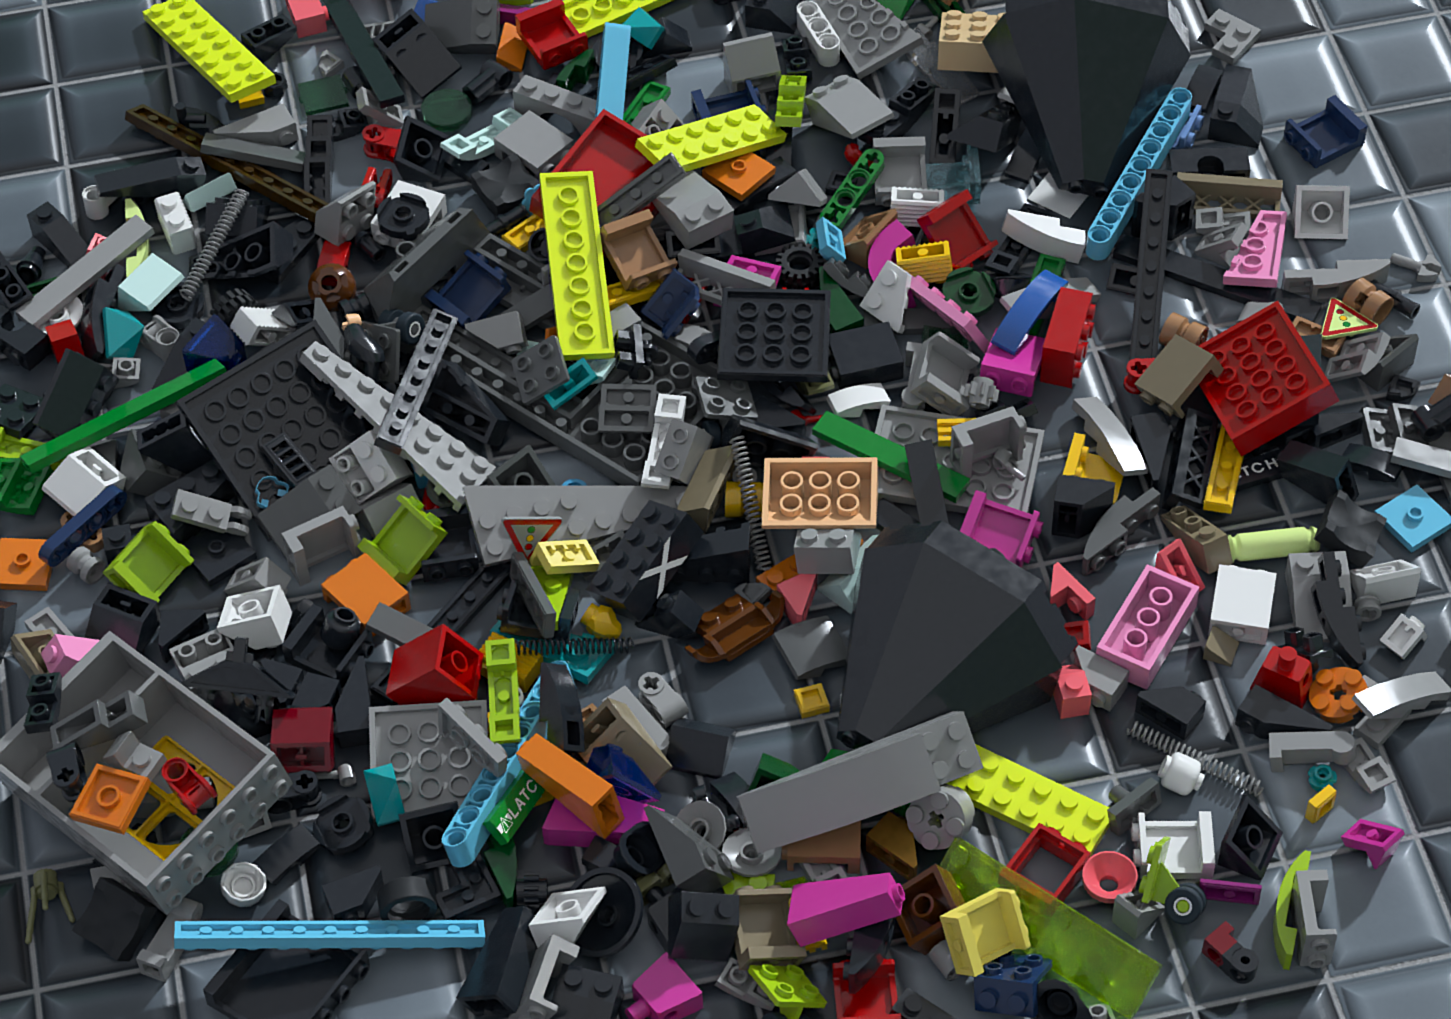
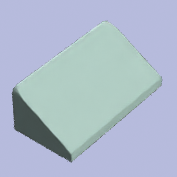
(217, 188)

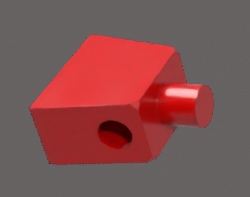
(1286, 675)

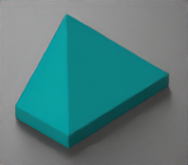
(644, 28)
(121, 333)
(580, 376)
(384, 794)

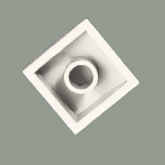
(258, 615)

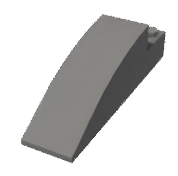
(861, 782)

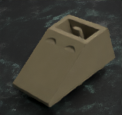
(617, 725)

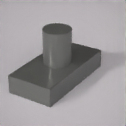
(1129, 804)

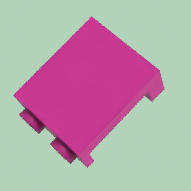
(1014, 372)
(1002, 528)

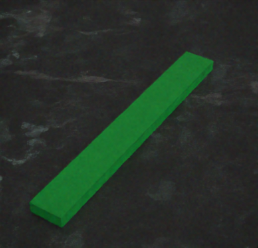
(121, 416)

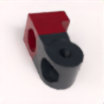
(1229, 955)

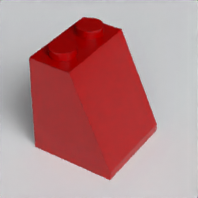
(435, 669)

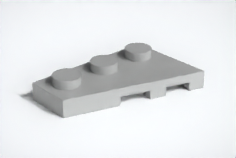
(454, 722)

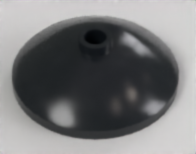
(623, 899)

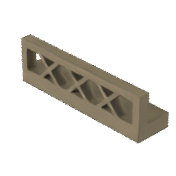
(1231, 189)

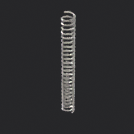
(222, 232)
(748, 509)
(1198, 756)

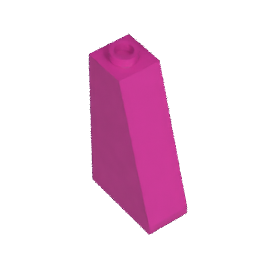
(566, 829)
(842, 905)

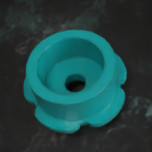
(1319, 783)

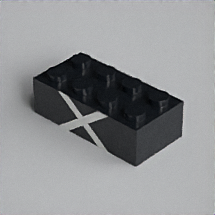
(645, 560)

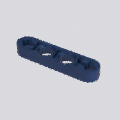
(82, 526)

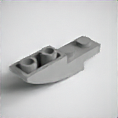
(1333, 283)

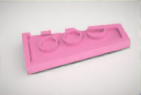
(1260, 253)
(949, 312)

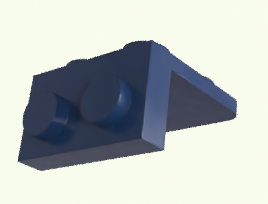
(672, 303)
(1011, 984)

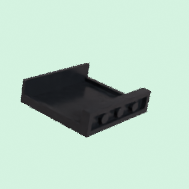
(285, 982)

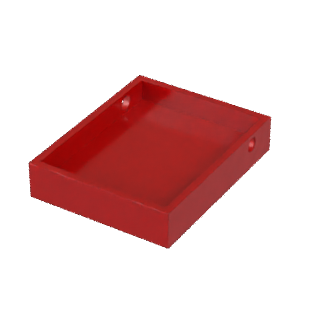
(610, 153)
(1266, 379)

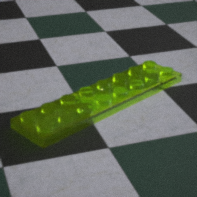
(1076, 945)

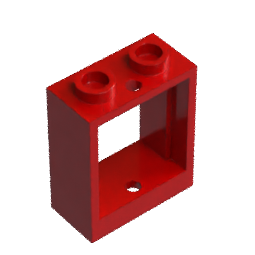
(1055, 843)

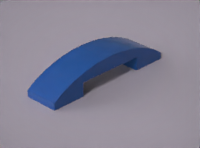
(1027, 311)

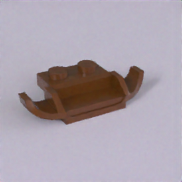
(736, 627)

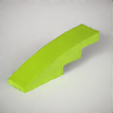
(790, 101)

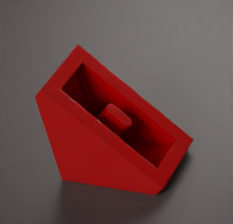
(63, 336)

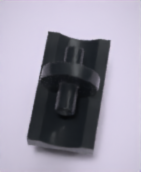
(638, 351)
(1307, 645)

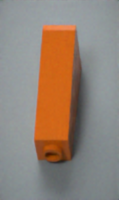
(572, 784)

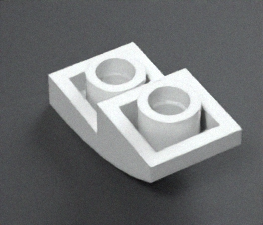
(852, 400)

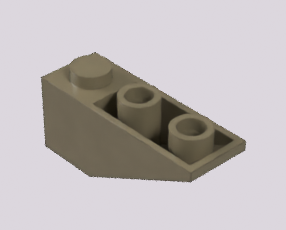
(1203, 541)

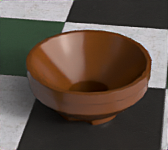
(345, 286)

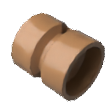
(1367, 301)
(1178, 324)

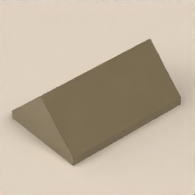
(708, 486)
(28, 649)

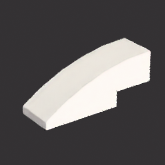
(1045, 235)

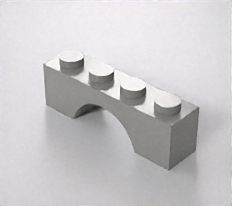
(547, 98)

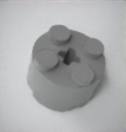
(936, 832)

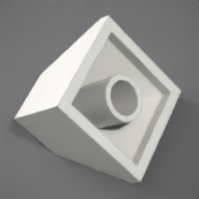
(566, 914)

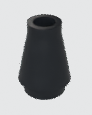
(31, 265)

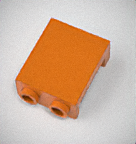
(362, 587)

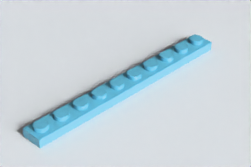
(329, 934)

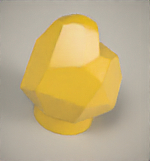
(601, 622)

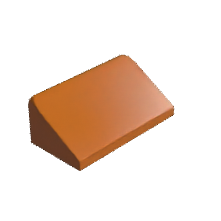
(511, 49)

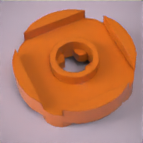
(1333, 680)

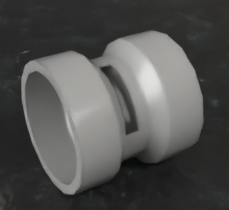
(83, 563)

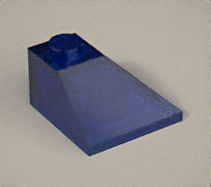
(212, 342)
(622, 773)

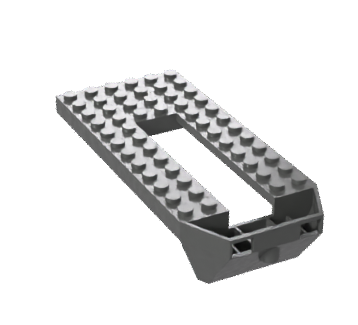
(575, 422)

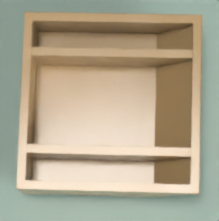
(962, 41)

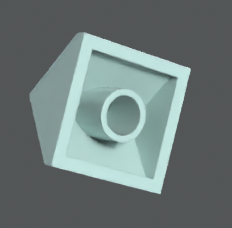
(147, 285)

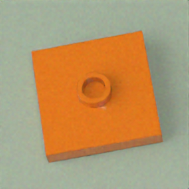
(739, 174)
(22, 566)
(110, 798)

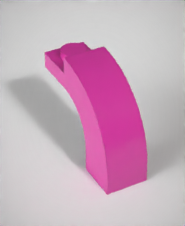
(884, 249)

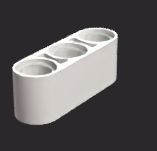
(819, 33)

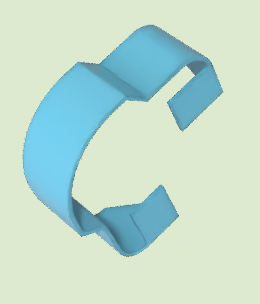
(264, 503)

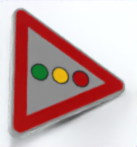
(528, 531)

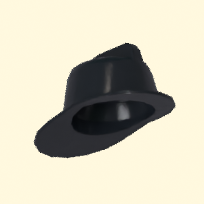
(1010, 284)
(638, 851)
(1060, 1001)

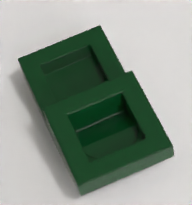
(577, 70)

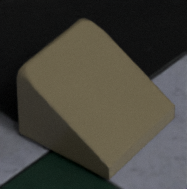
(1220, 647)

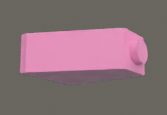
(65, 652)

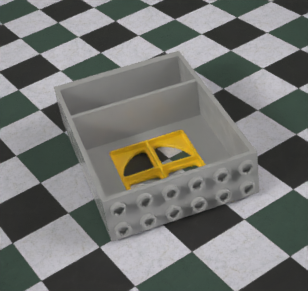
(178, 725)

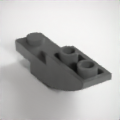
(1111, 531)

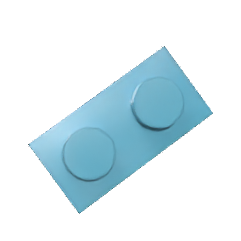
(830, 240)

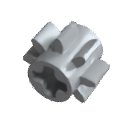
(981, 393)

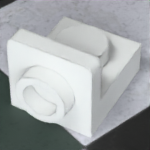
(1404, 635)

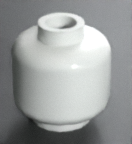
(1180, 773)

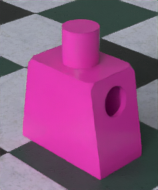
(664, 992)

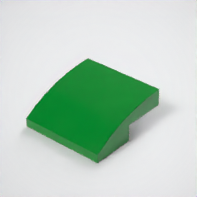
(20, 488)

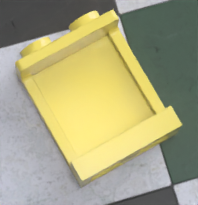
(984, 930)

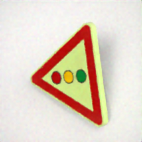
(1344, 321)

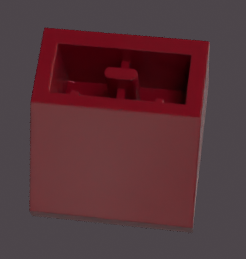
(303, 738)

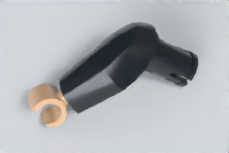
(363, 346)

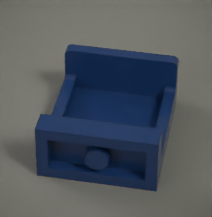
(721, 104)
(1326, 133)
(471, 291)

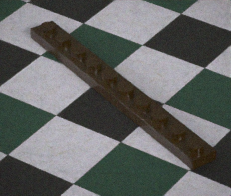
(247, 173)

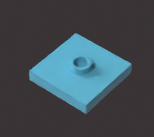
(1414, 518)

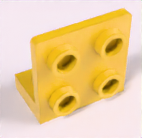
(1090, 465)

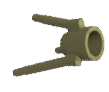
(45, 888)

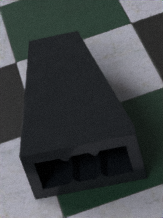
(502, 966)

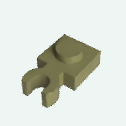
(662, 879)

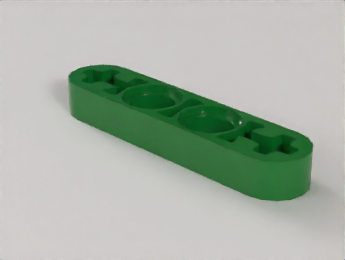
(856, 193)

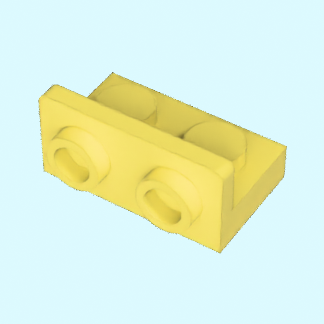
(564, 557)

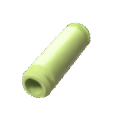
(1272, 543)

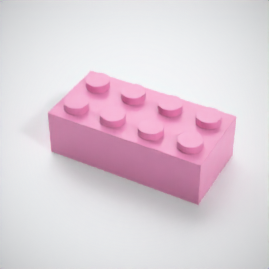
(1148, 624)

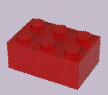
(1066, 337)

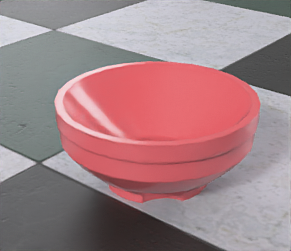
(1109, 866)

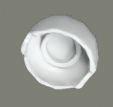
(243, 884)

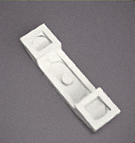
(667, 408)

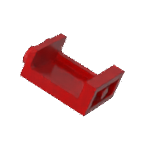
(550, 34)
(958, 225)
(872, 1000)

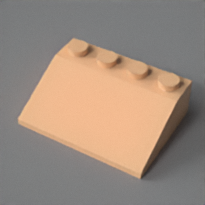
(820, 493)

